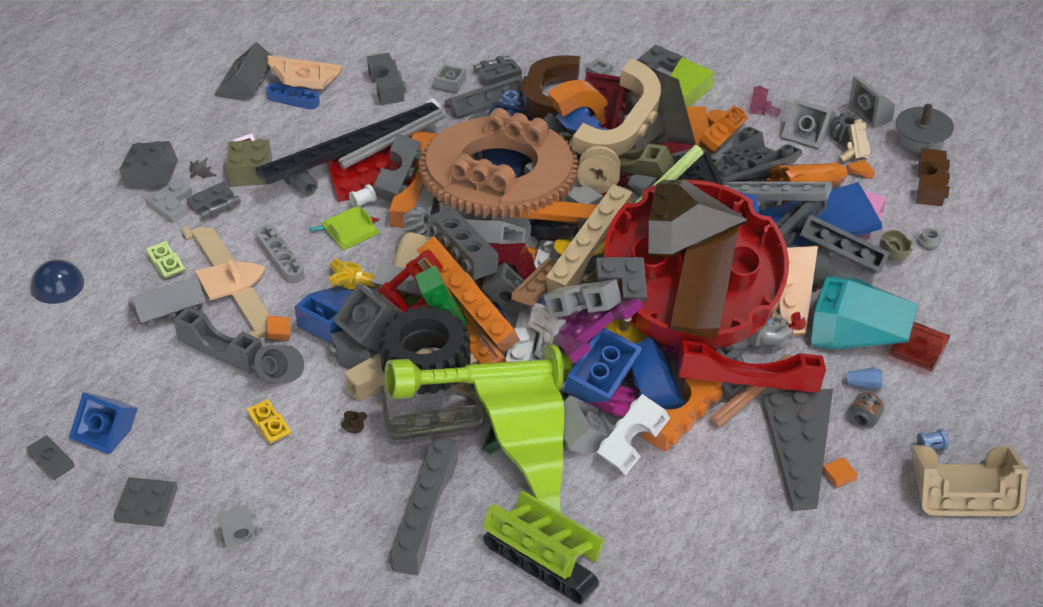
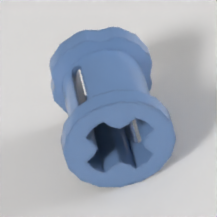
(935, 440)

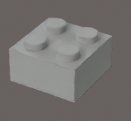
(450, 78)

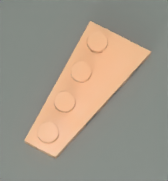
(799, 285)

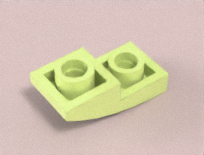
(165, 260)

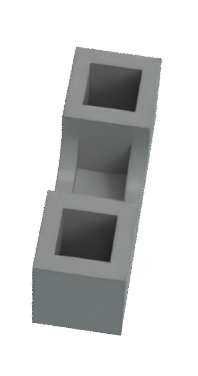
(590, 296)

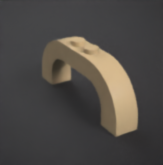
(646, 85)

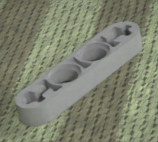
(277, 254)

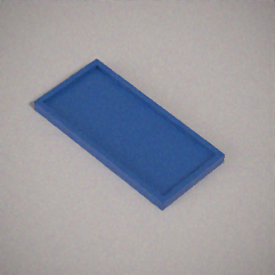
(846, 209)

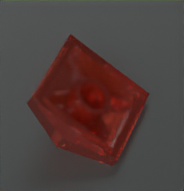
(923, 349)

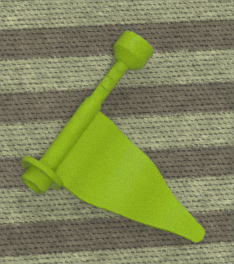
(521, 405)

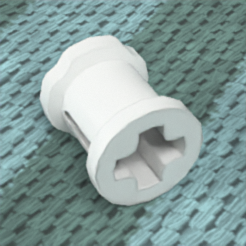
(363, 196)

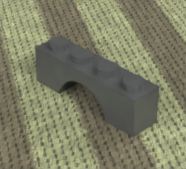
(196, 330)

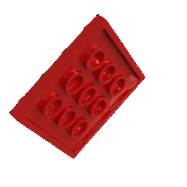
(361, 173)

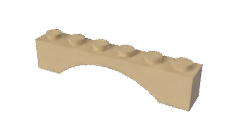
(574, 260)

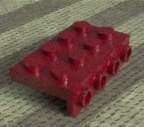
(614, 94)

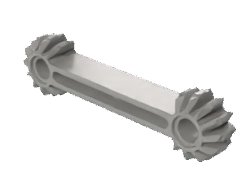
(419, 218)

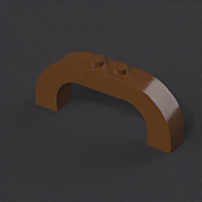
(542, 73)

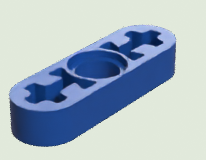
(303, 99)

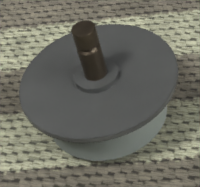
(923, 128)

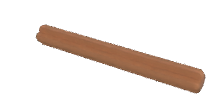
(738, 402)

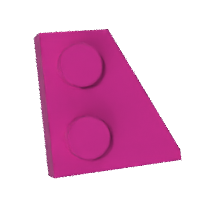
(620, 401)

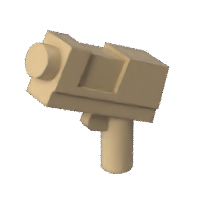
(859, 145)

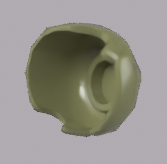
(896, 244)

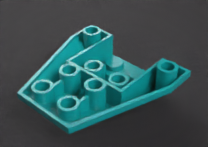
(860, 315)

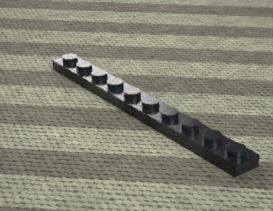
(338, 146)

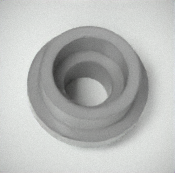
(930, 238)

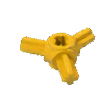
(349, 275)

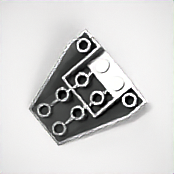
(748, 157)

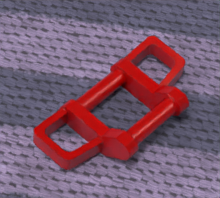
(412, 268)

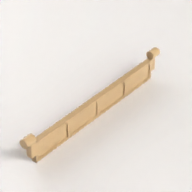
(246, 300)

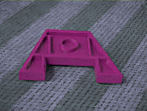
(574, 335)

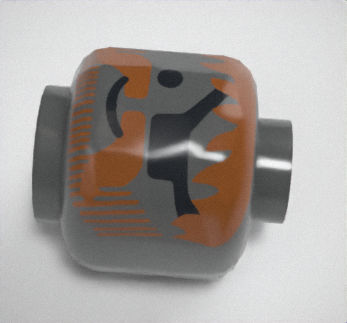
(866, 410)

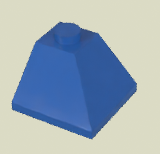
(102, 422)

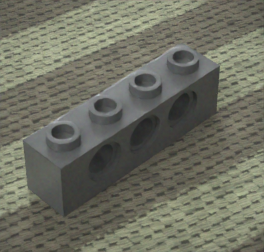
(464, 243)

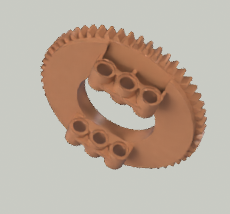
(490, 188)

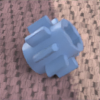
(511, 98)

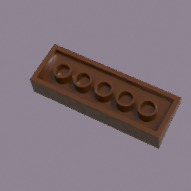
(704, 286)

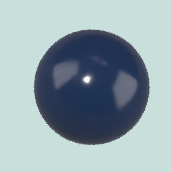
(56, 282)

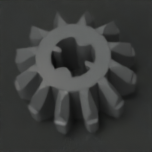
(840, 125)

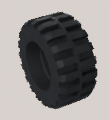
(426, 328)

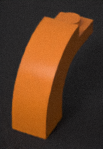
(578, 94)

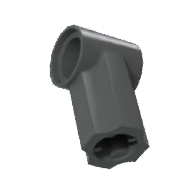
(303, 182)

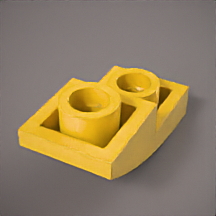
(268, 422)

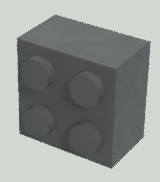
(148, 164)

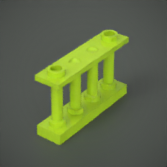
(536, 544)

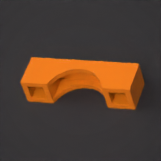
(700, 397)

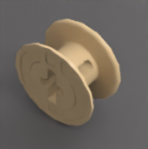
(599, 159)

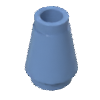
(866, 378)

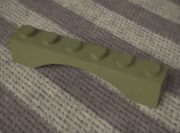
(646, 161)

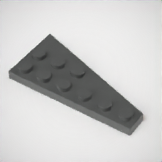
(799, 435)

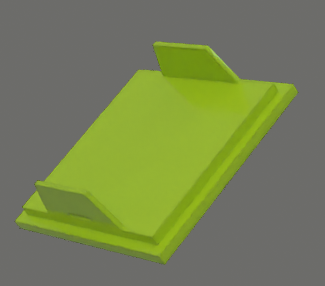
(350, 227)

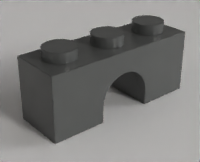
(388, 79)
(404, 152)

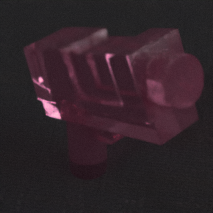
(760, 104)

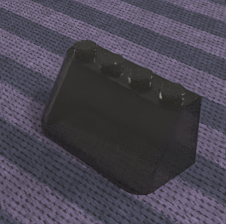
(672, 116)

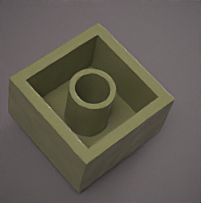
(244, 158)

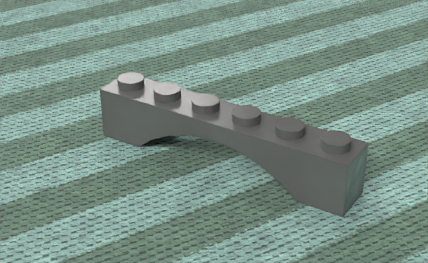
(414, 532)

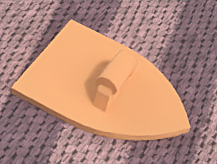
(229, 278)

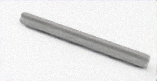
(389, 139)

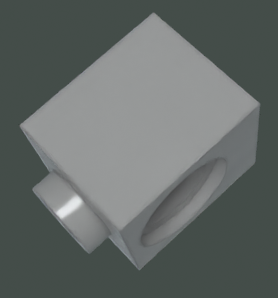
(238, 526)

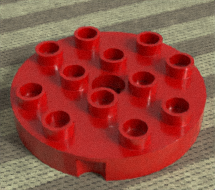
(755, 278)

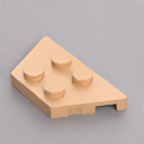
(302, 72)

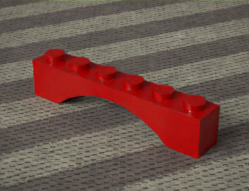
(798, 372)

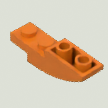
(724, 128)

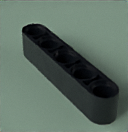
(576, 587)

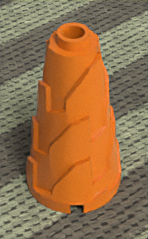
(826, 172)

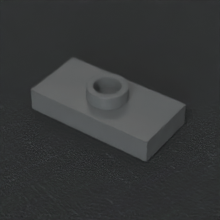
(50, 457)

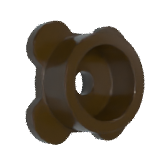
(353, 421)

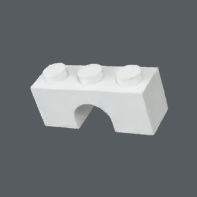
(642, 417)

